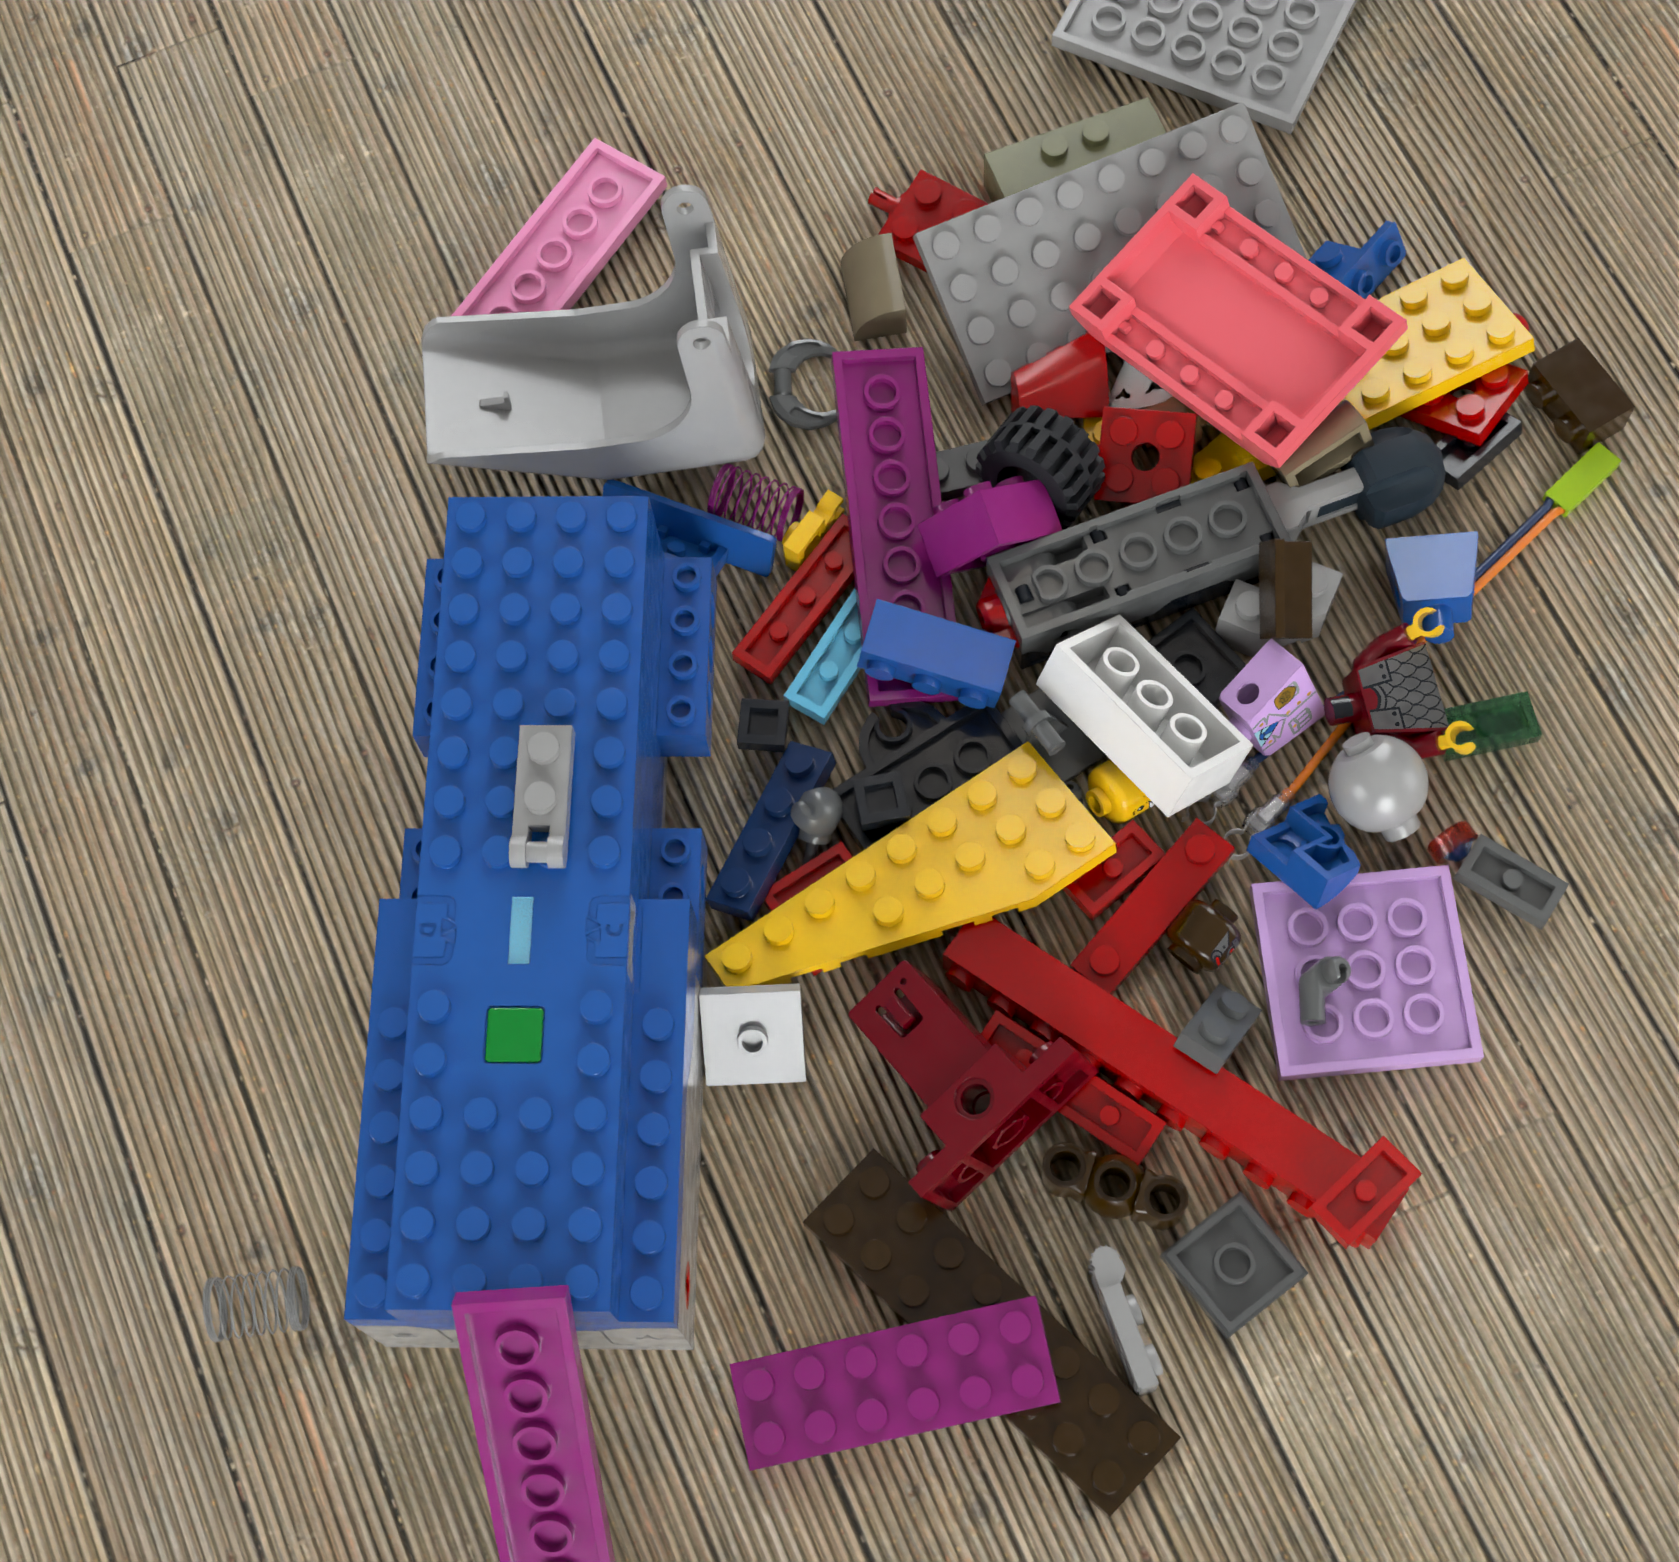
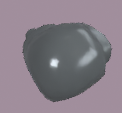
(817, 817)

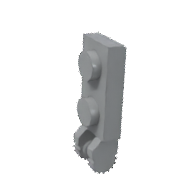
(1122, 1317)

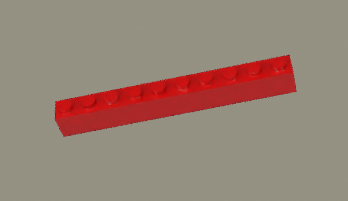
(1145, 1065)

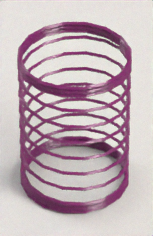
(796, 492)

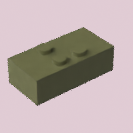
(1068, 148)

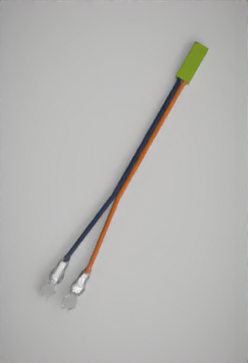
(1562, 497)

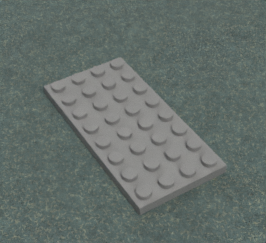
(1025, 258)

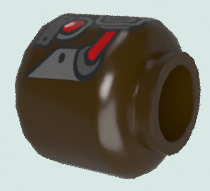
(1203, 935)

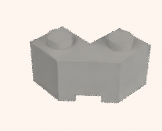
(1241, 613)

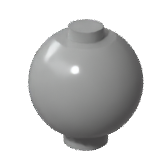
(1379, 785)

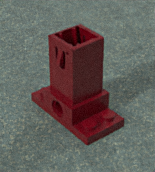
(975, 1092)

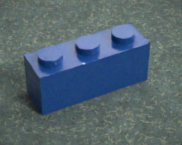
(935, 655)

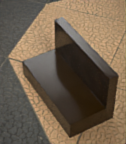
(1285, 589)

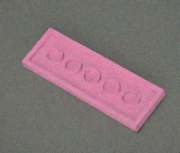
(568, 235)

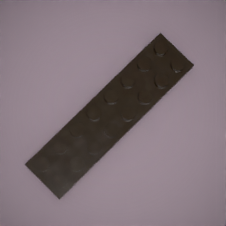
(931, 1269)

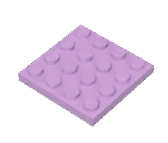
(1407, 981)

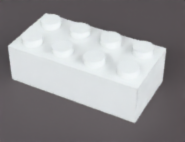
(1143, 714)

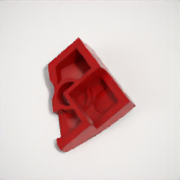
(1065, 380)

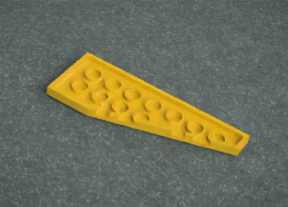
(973, 854)

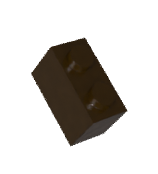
(1578, 396)

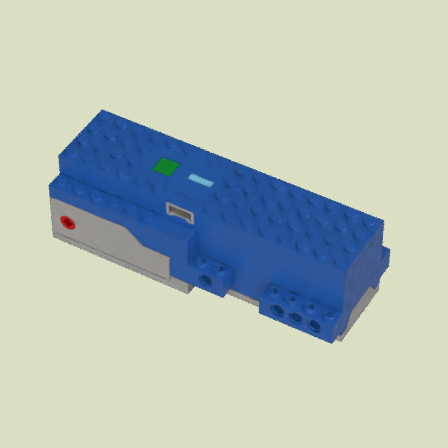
(538, 1019)

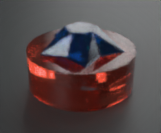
(1453, 843)

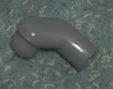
(1317, 984)

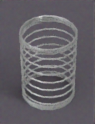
(289, 1297)

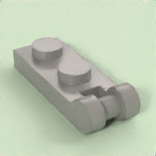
(542, 795)

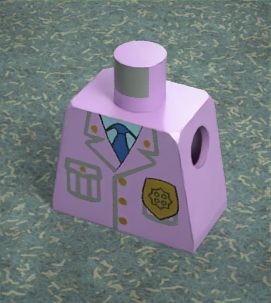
(1272, 699)

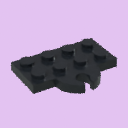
(932, 755)

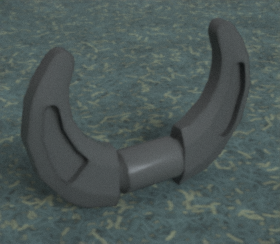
(783, 402)

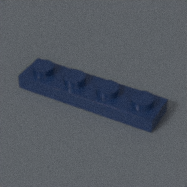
(768, 833)

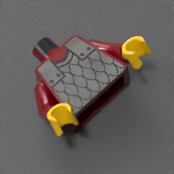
(1397, 693)

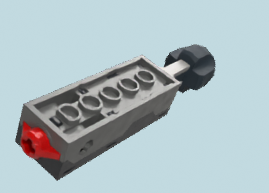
(1190, 543)

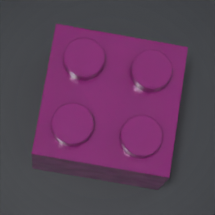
(987, 523)

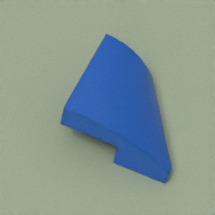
(1307, 852)

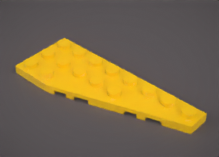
(1452, 338)

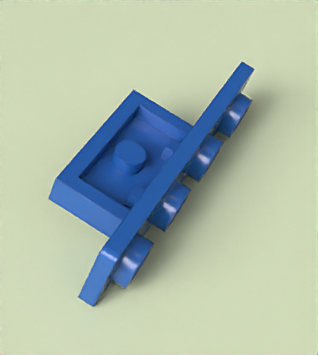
(1366, 267)
(696, 533)

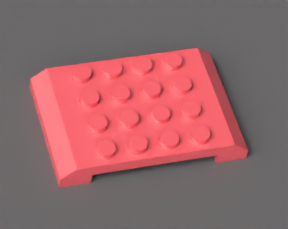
(1235, 322)

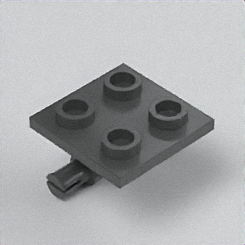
(1052, 734)

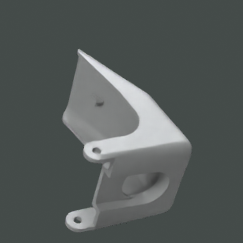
(608, 384)

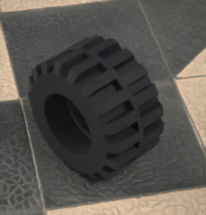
(1049, 449)

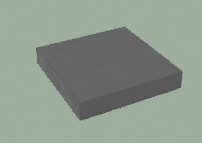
(1233, 1265)

